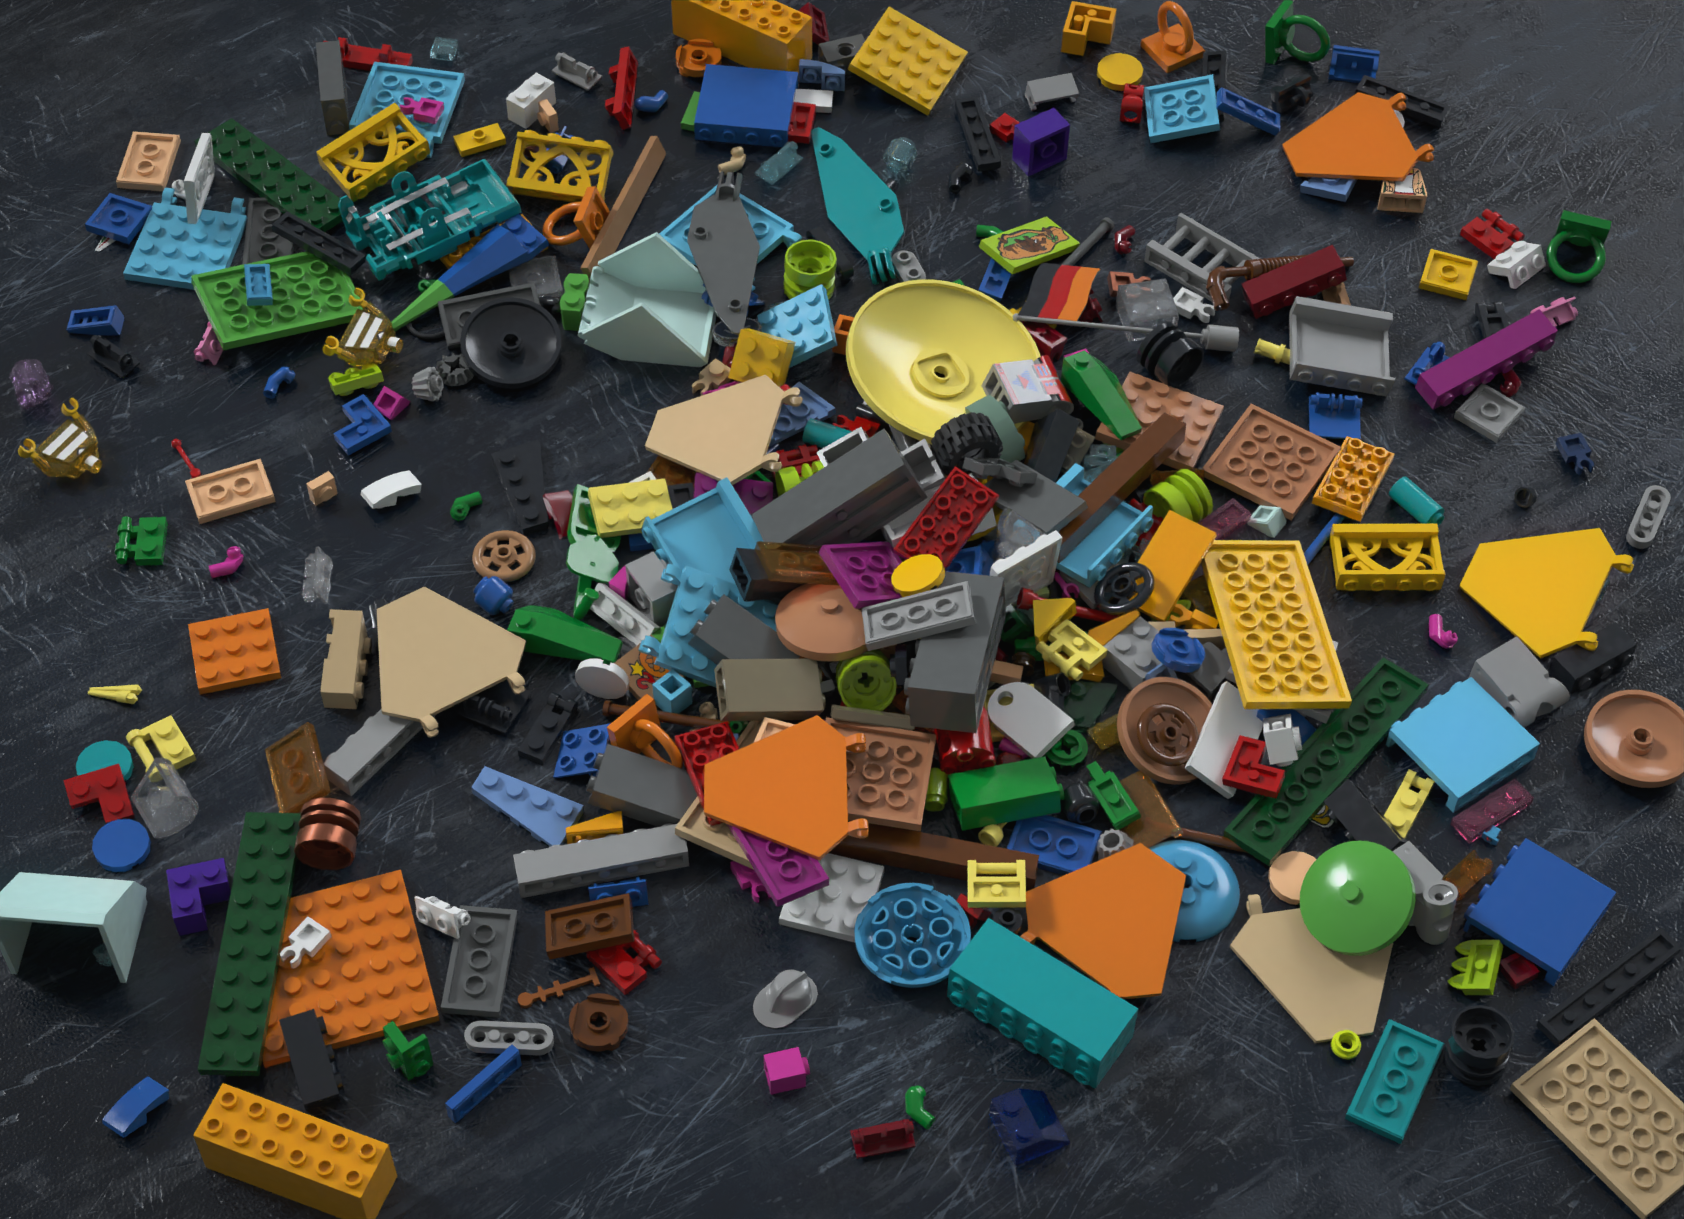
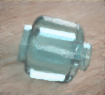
(900, 155)

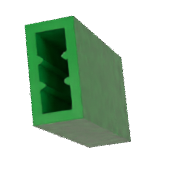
(1005, 793)

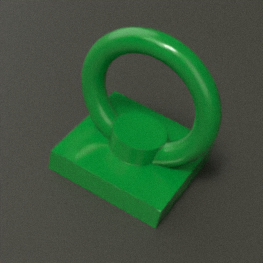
(1281, 30)
(1580, 231)

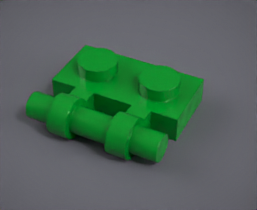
(150, 541)

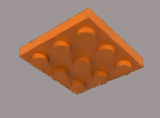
(234, 651)

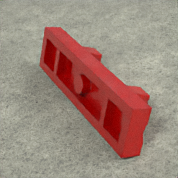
(364, 57)
(625, 78)

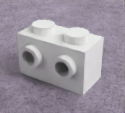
(523, 102)
(1281, 739)

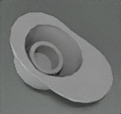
(785, 999)

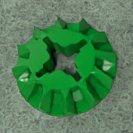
(1078, 750)

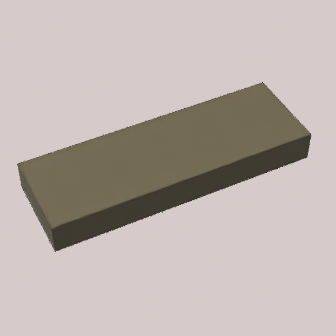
(871, 717)

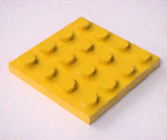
(907, 60)

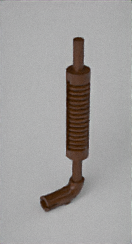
(1250, 270)

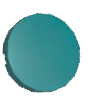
(103, 755)

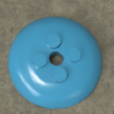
(1212, 890)
(911, 912)

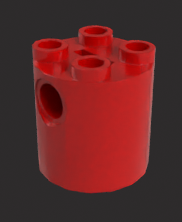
(966, 750)

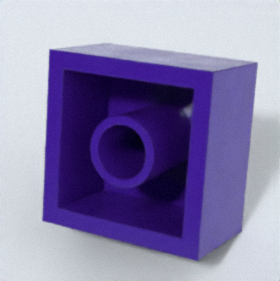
(1040, 142)

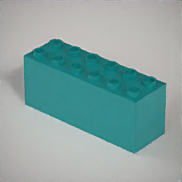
(1041, 1003)

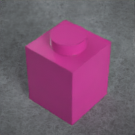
(786, 1070)

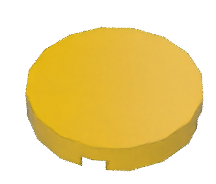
(1119, 69)
(918, 575)

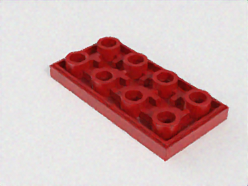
(948, 519)
(701, 748)

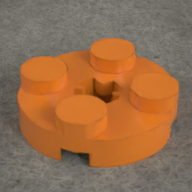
(687, 57)

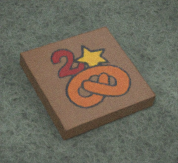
(641, 671)

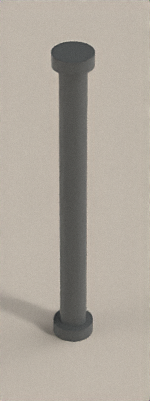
(1106, 225)

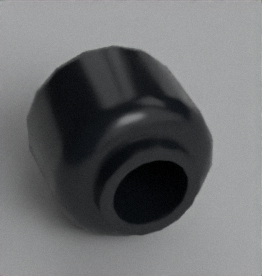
(1080, 804)

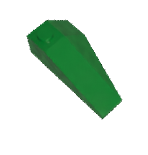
(1100, 392)
(560, 635)

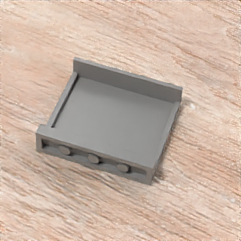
(1340, 346)

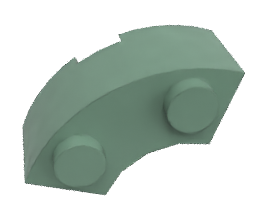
(1012, 441)

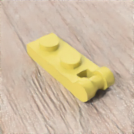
(1407, 803)

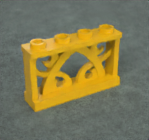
(378, 173)
(549, 189)
(1393, 536)

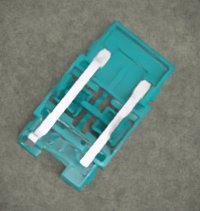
(469, 197)

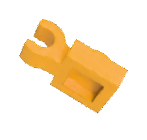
(1193, 619)

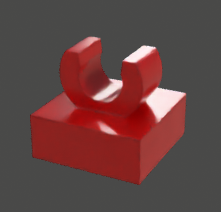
(973, 913)

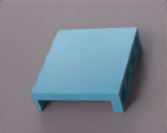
(704, 532)
(1107, 541)
(1464, 742)

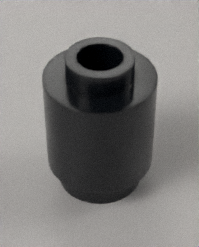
(1010, 919)

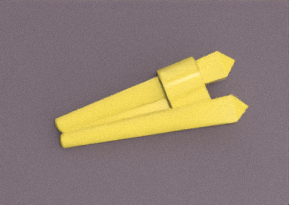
(122, 694)

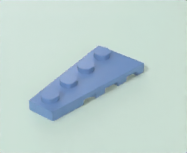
(529, 806)

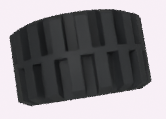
(963, 438)

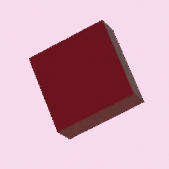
(1518, 970)

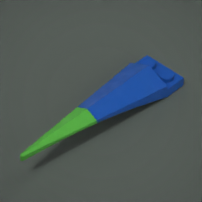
(496, 252)

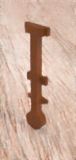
(526, 999)

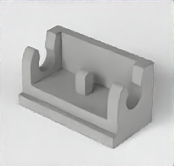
(1051, 89)

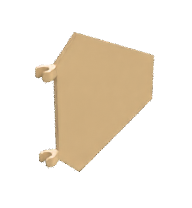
(723, 430)
(440, 656)
(1311, 982)

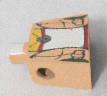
(1404, 195)

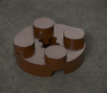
(598, 1038)

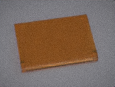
(1156, 818)

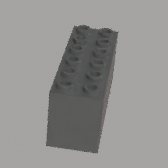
(844, 498)
(956, 665)

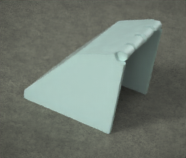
(648, 306)
(109, 904)

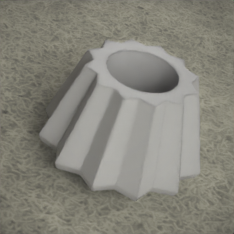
(427, 384)
(1112, 842)

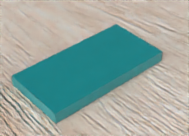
(1394, 1081)

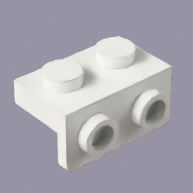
(1518, 263)

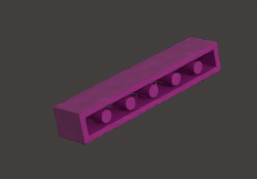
(1486, 359)

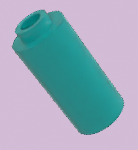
(822, 433)
(1416, 502)

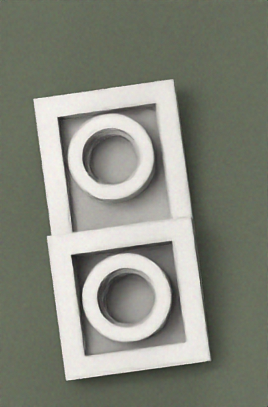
(385, 491)

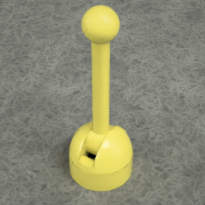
(992, 834)

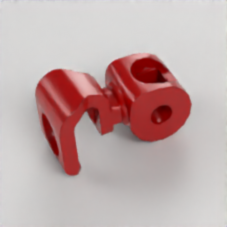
(1132, 102)

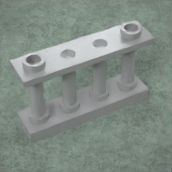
(1182, 269)

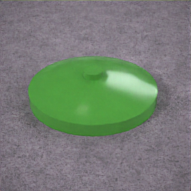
(1357, 898)

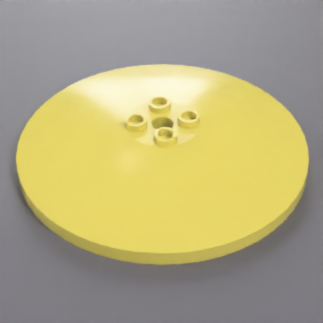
(927, 329)

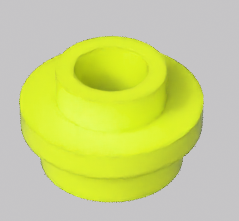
(1348, 1037)

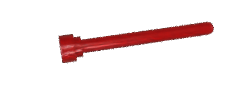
(1025, 602)

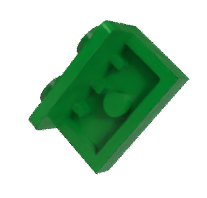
(411, 1057)

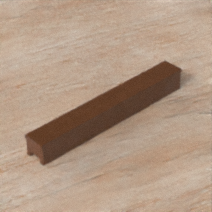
(1123, 478)
(931, 853)

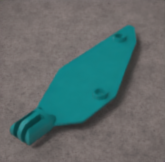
(858, 203)

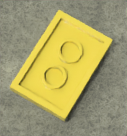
(623, 507)

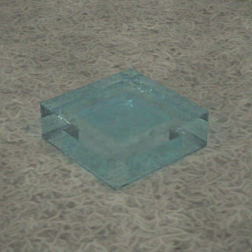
(444, 48)

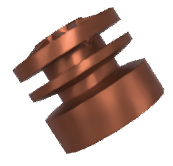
(327, 834)

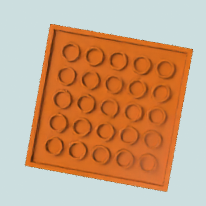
(362, 974)

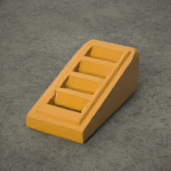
(1110, 629)
(596, 828)

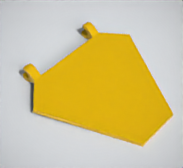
(1544, 585)

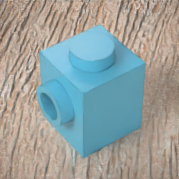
(672, 692)

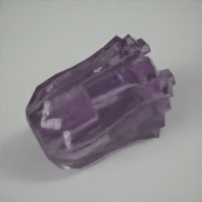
(30, 382)

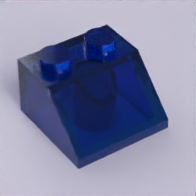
(1027, 1124)

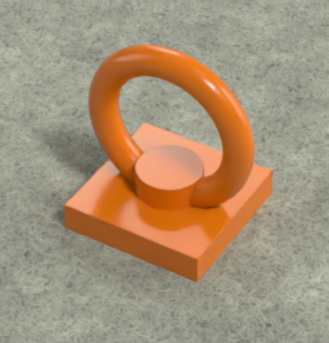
(1173, 45)
(589, 219)
(640, 728)

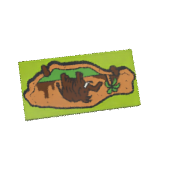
(1029, 245)

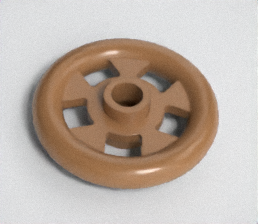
(515, 540)

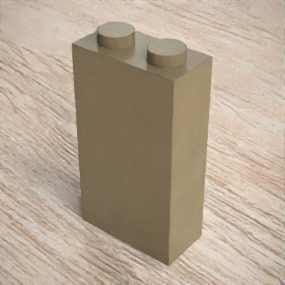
(769, 689)

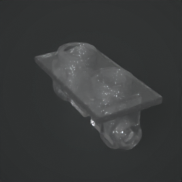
(318, 569)

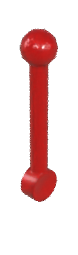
(195, 472)

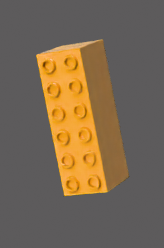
(747, 31)
(295, 1155)

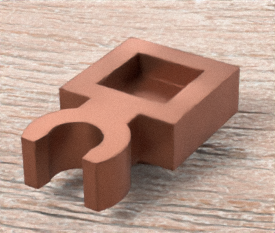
(1121, 278)

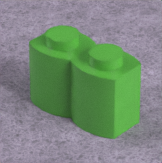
(573, 300)

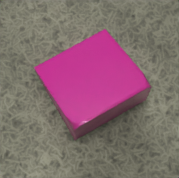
(390, 403)
(619, 583)

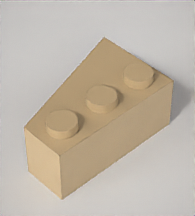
(346, 660)

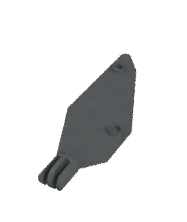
(725, 251)

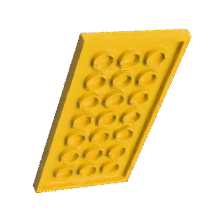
(1274, 626)

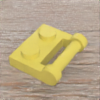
(167, 740)
(996, 891)

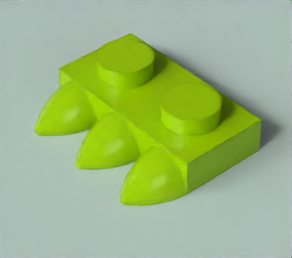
(355, 378)
(1478, 968)

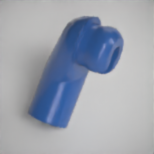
(651, 104)
(275, 380)

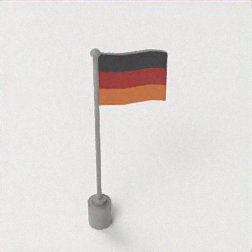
(1061, 295)

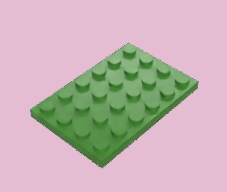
(305, 298)

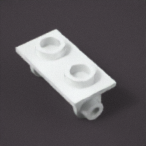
(441, 916)

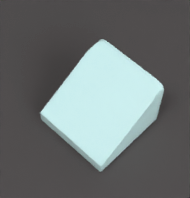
(1268, 520)

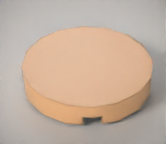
(1288, 875)

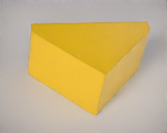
(1050, 614)

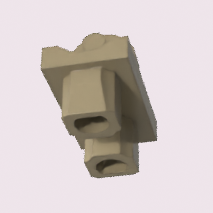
(1078, 448)

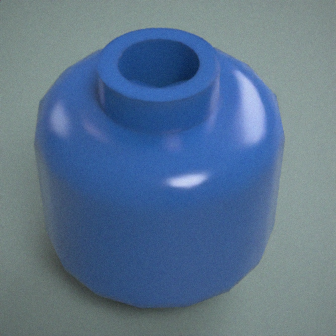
(493, 595)

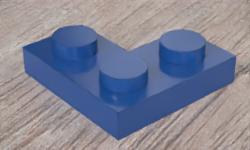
(365, 428)

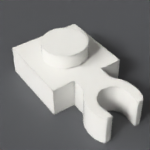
(1192, 304)
(307, 939)

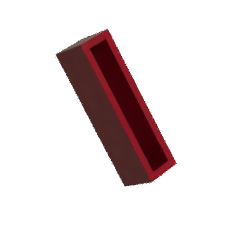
(1299, 278)

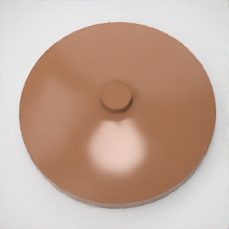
(820, 623)
(1143, 696)
(1637, 738)

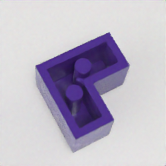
(192, 889)

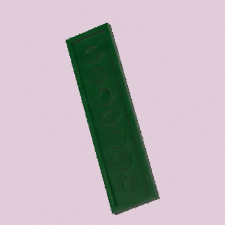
(273, 176)

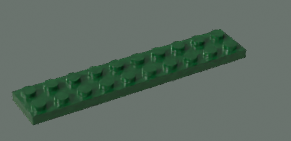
(1327, 761)
(251, 946)

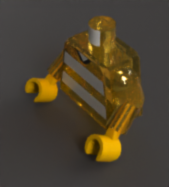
(366, 337)
(68, 449)

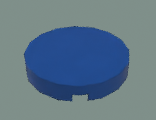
(1178, 650)
(121, 845)

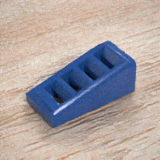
(110, 326)

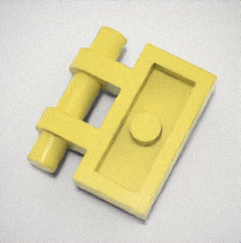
(1076, 644)

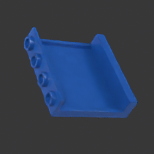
(745, 105)
(1540, 908)

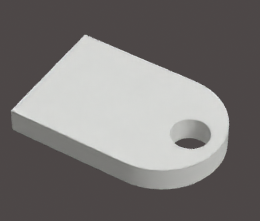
(1029, 720)

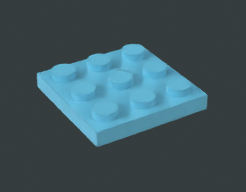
(1181, 108)
(802, 320)

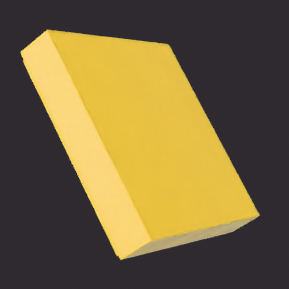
(1448, 274)

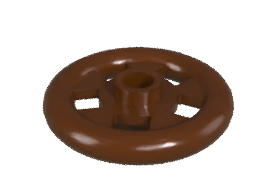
(1156, 750)

